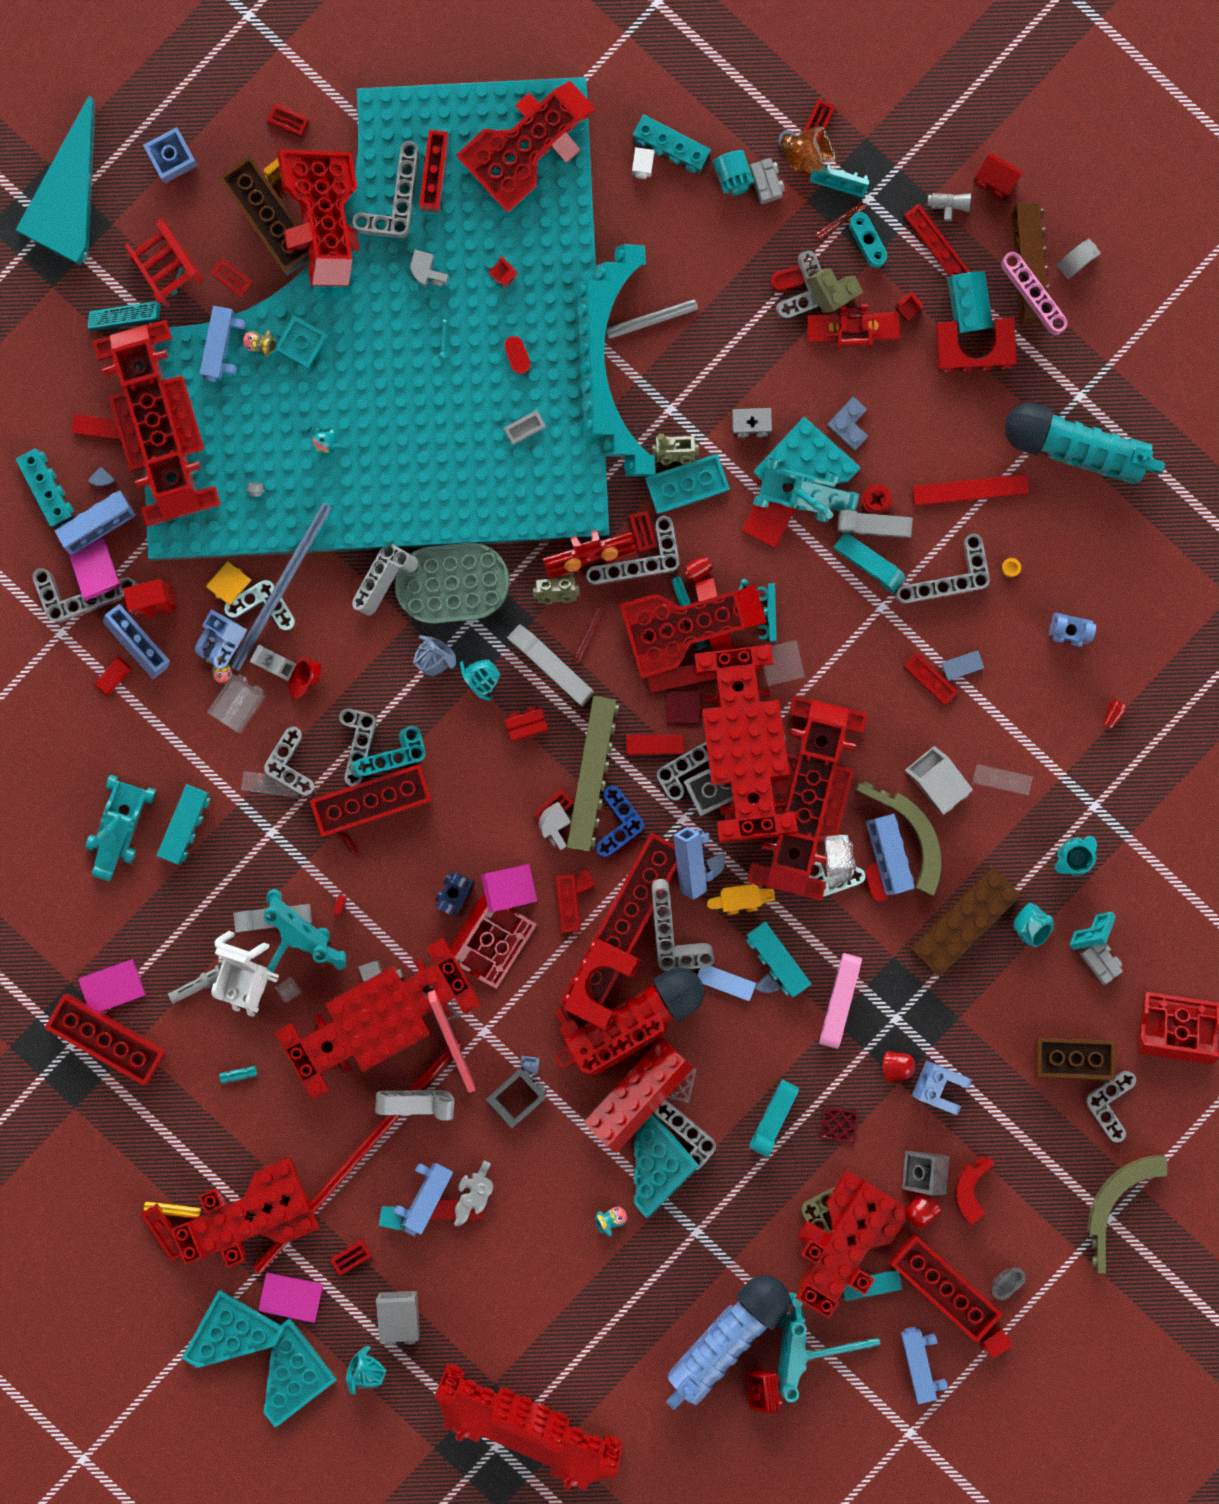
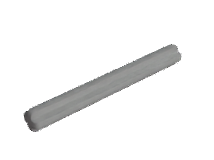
(651, 319)

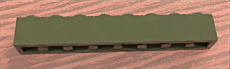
(591, 773)

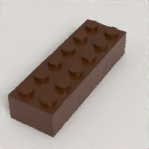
(264, 212)
(1028, 243)
(965, 921)

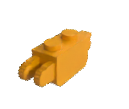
(741, 897)

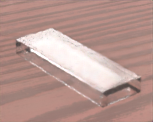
(1002, 779)
(264, 784)

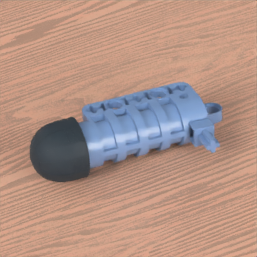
(760, 1305)

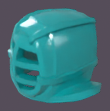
(481, 677)
(1076, 856)
(1033, 925)
(367, 1374)

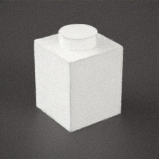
(642, 163)

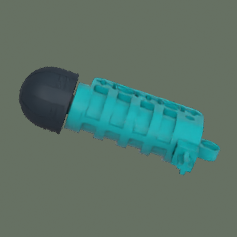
(1035, 429)

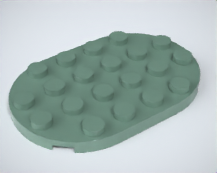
(453, 583)

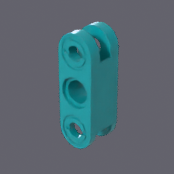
(868, 250)

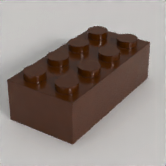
(1074, 1059)

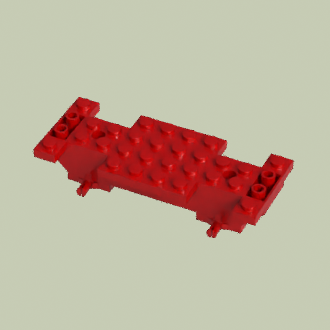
(155, 423)
(745, 744)
(815, 793)
(377, 1018)
(526, 1429)

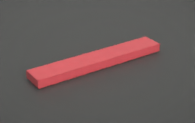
(451, 1041)

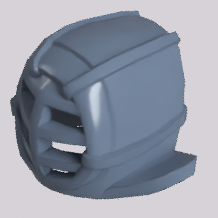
(431, 658)

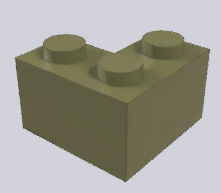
(833, 293)

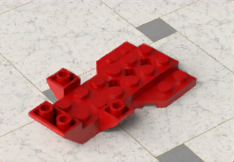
(544, 126)
(324, 227)
(710, 619)
(228, 1224)
(835, 1262)

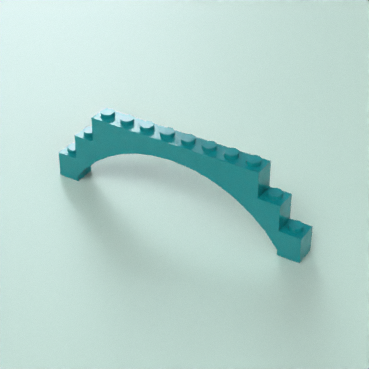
(600, 412)

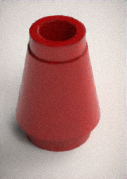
(1114, 713)

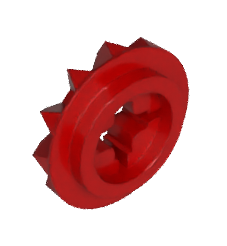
(877, 490)

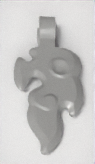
(480, 1190)

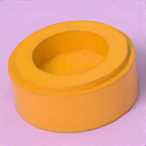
(1011, 567)

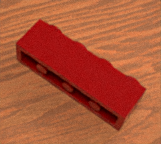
(434, 171)

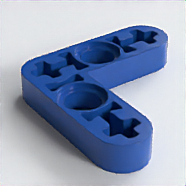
(626, 819)

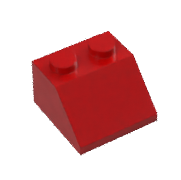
(997, 176)

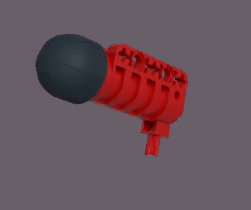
(675, 994)

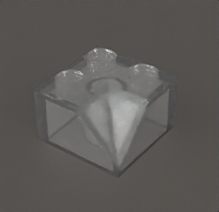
(840, 860)

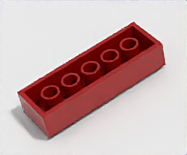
(371, 800)
(105, 1039)
(638, 1095)
(945, 1287)

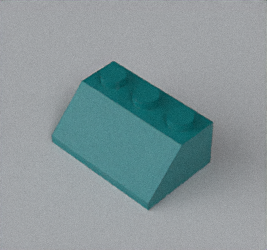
(970, 301)

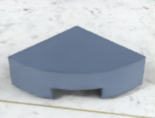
(101, 478)
(716, 864)
(767, 985)
(530, 1063)

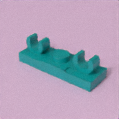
(840, 180)
(769, 612)

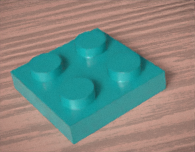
(301, 342)

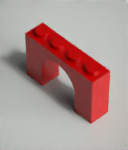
(951, 357)
(580, 1000)

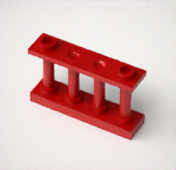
(181, 260)

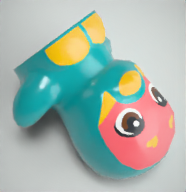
(328, 443)
(612, 1218)

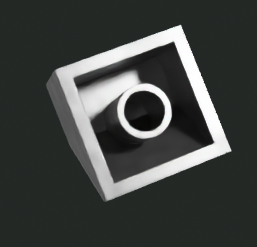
(925, 1173)

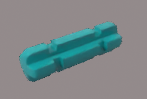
(238, 1074)

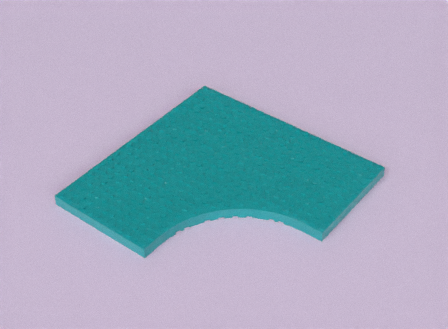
(415, 431)

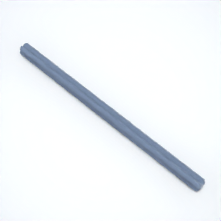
(280, 586)

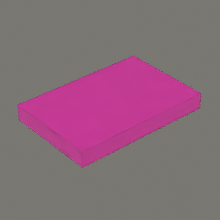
(95, 569)
(509, 888)
(112, 986)
(290, 1297)

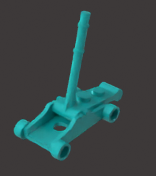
(807, 493)
(117, 829)
(299, 933)
(794, 1353)

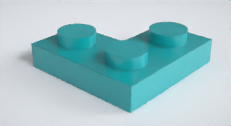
(1096, 934)

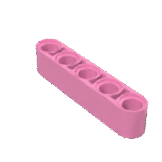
(1033, 283)
(840, 1000)

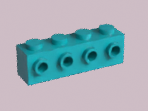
(671, 144)
(45, 488)
(183, 824)
(777, 957)

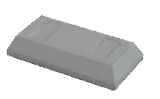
(524, 427)

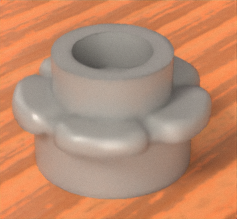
(255, 489)

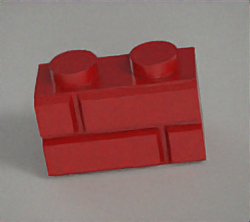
(526, 724)

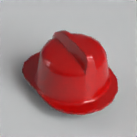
(304, 675)

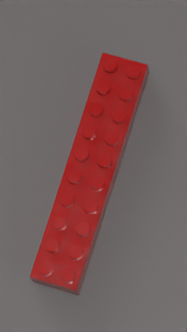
(630, 910)

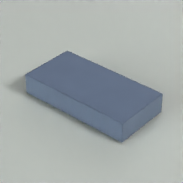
(962, 665)

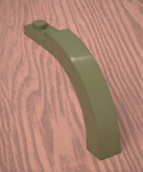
(928, 841)
(1109, 1193)

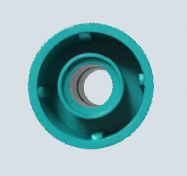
(733, 172)

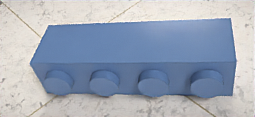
(95, 522)
(136, 641)
(890, 854)

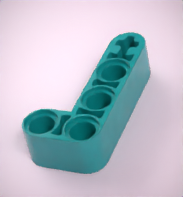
(869, 561)
(387, 757)
(773, 1118)

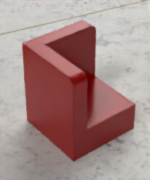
(503, 272)
(909, 306)

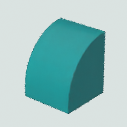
(390, 1219)

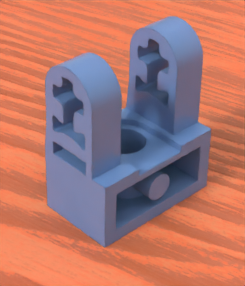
(1083, 629)
(223, 634)
(932, 1084)

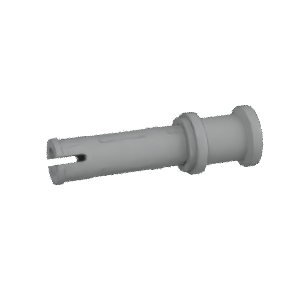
(205, 980)

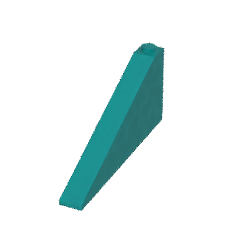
(62, 205)

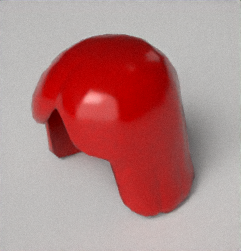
(897, 1066)
(923, 1210)

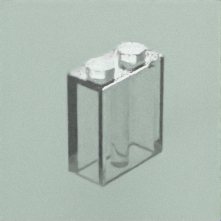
(237, 703)

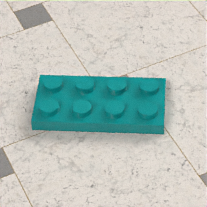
(687, 484)

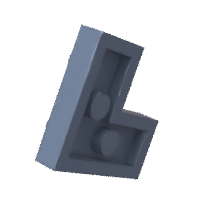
(844, 423)

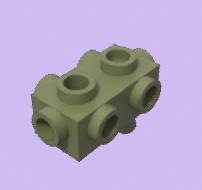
(675, 449)
(556, 590)

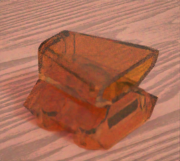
(808, 149)

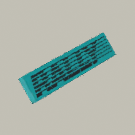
(124, 316)

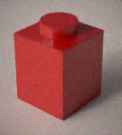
(995, 1342)

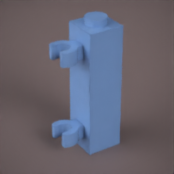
(217, 344)
(690, 862)
(426, 1198)
(918, 1365)

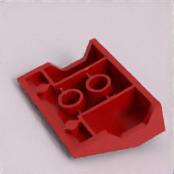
(491, 941)
(1179, 1028)

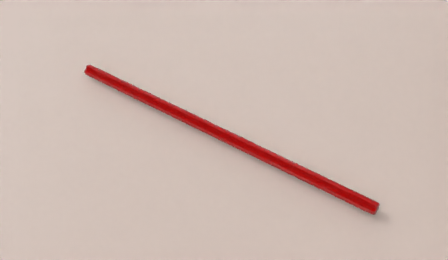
(359, 1153)

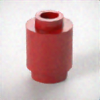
(698, 569)

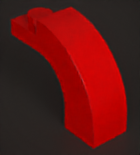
(965, 1189)

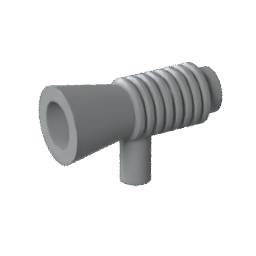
(948, 201)

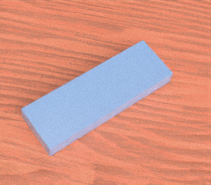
(727, 982)

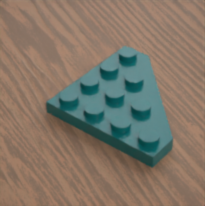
(810, 453)
(660, 1165)
(230, 1332)
(294, 1375)

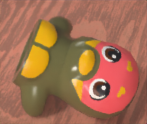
(256, 342)
(223, 674)

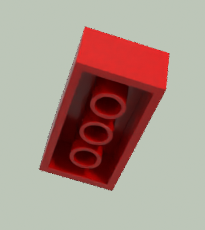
(150, 598)

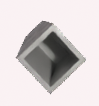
(939, 780)
(398, 1317)

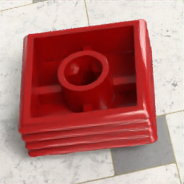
(763, 1391)

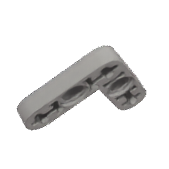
(811, 300)
(282, 762)
(1104, 1107)

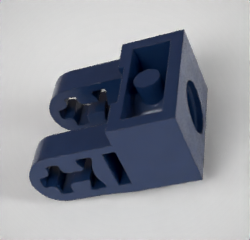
(449, 904)

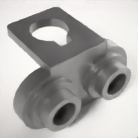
(1008, 1282)

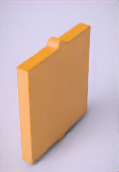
(228, 583)

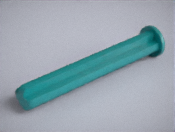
(684, 600)

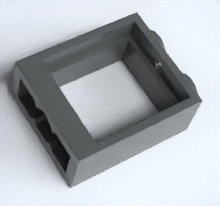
(503, 1111)

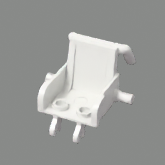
(239, 979)

